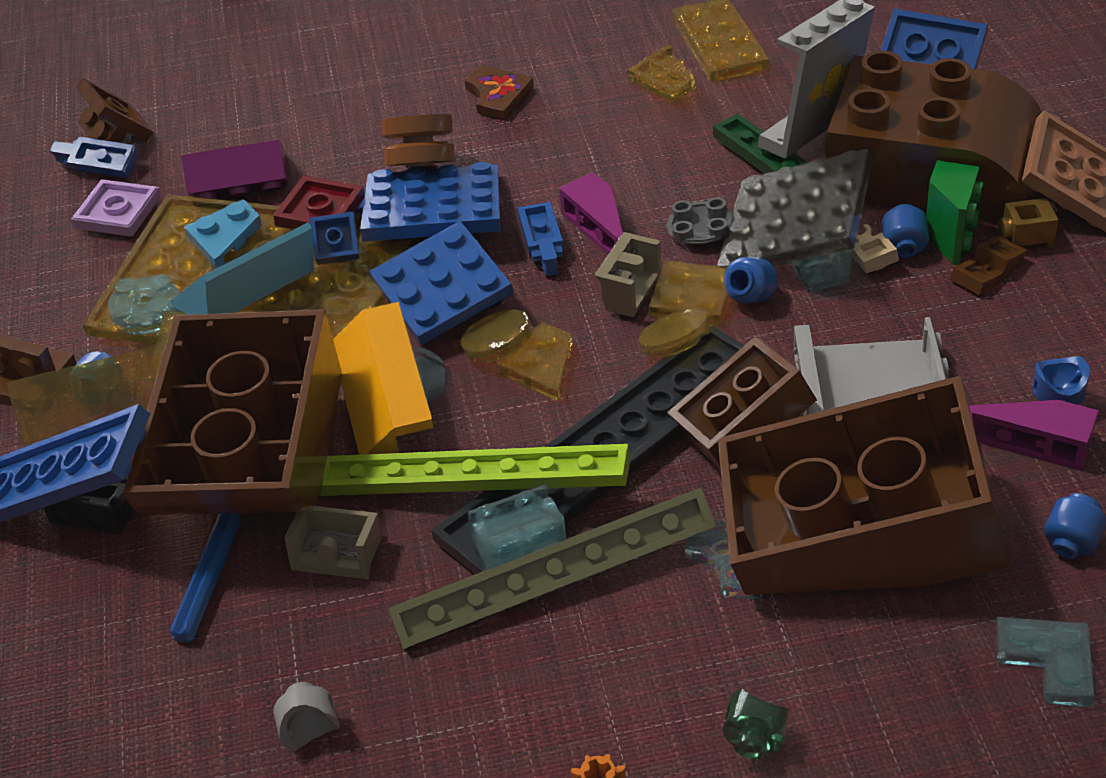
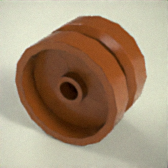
(418, 142)

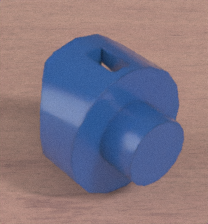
(1061, 379)

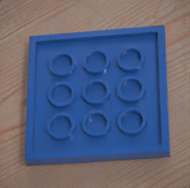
(430, 200)

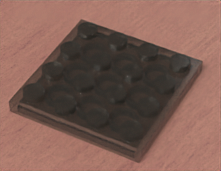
(799, 210)

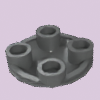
(699, 221)

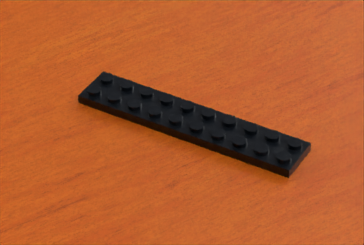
(630, 417)

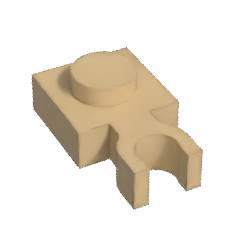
(874, 251)

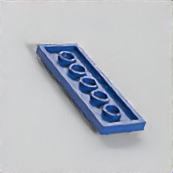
(70, 462)

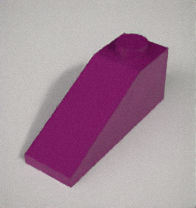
(592, 209)
(1038, 429)

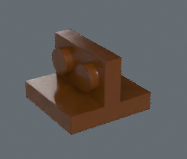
(109, 116)
(26, 359)

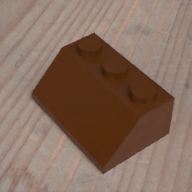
(742, 395)

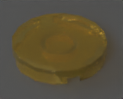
(674, 332)
(496, 335)

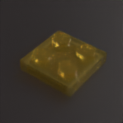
(690, 287)

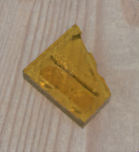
(663, 74)
(540, 360)

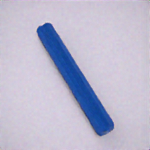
(205, 577)

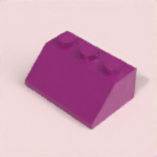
(235, 170)

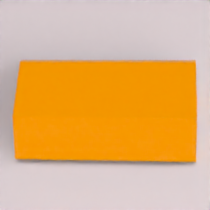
(381, 380)

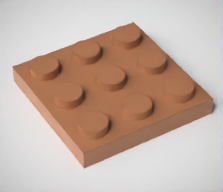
(1067, 169)

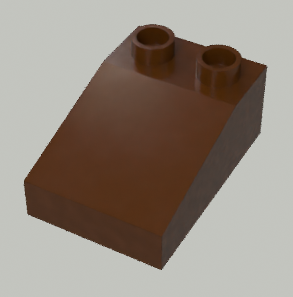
(862, 496)

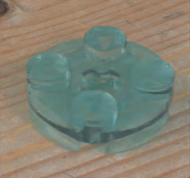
(130, 294)

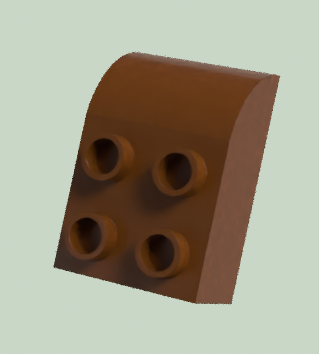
(933, 113)
(238, 416)

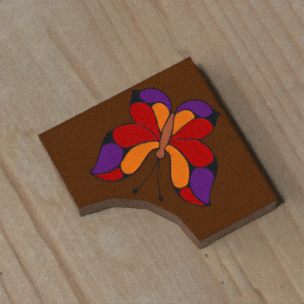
(497, 90)

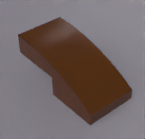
(990, 265)

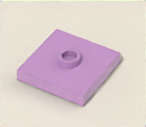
(116, 207)

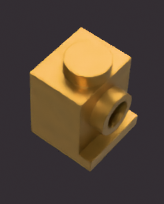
(1029, 223)

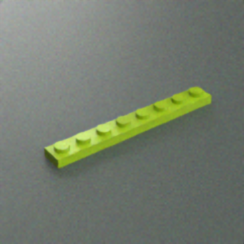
(477, 470)

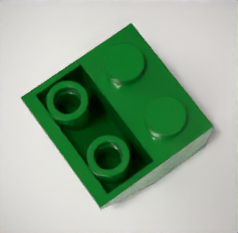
(953, 208)

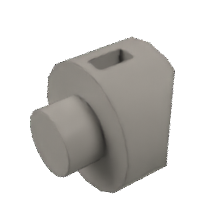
(304, 714)

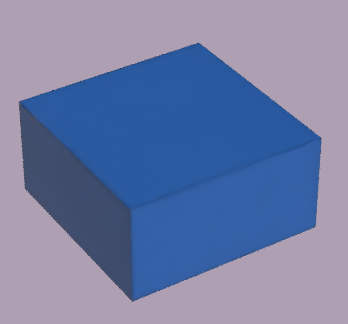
(335, 238)

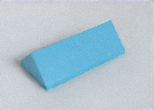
(250, 275)

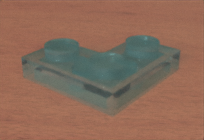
(1055, 646)

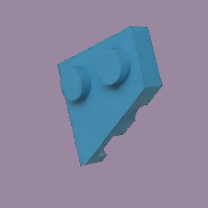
(223, 230)

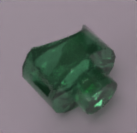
(754, 725)

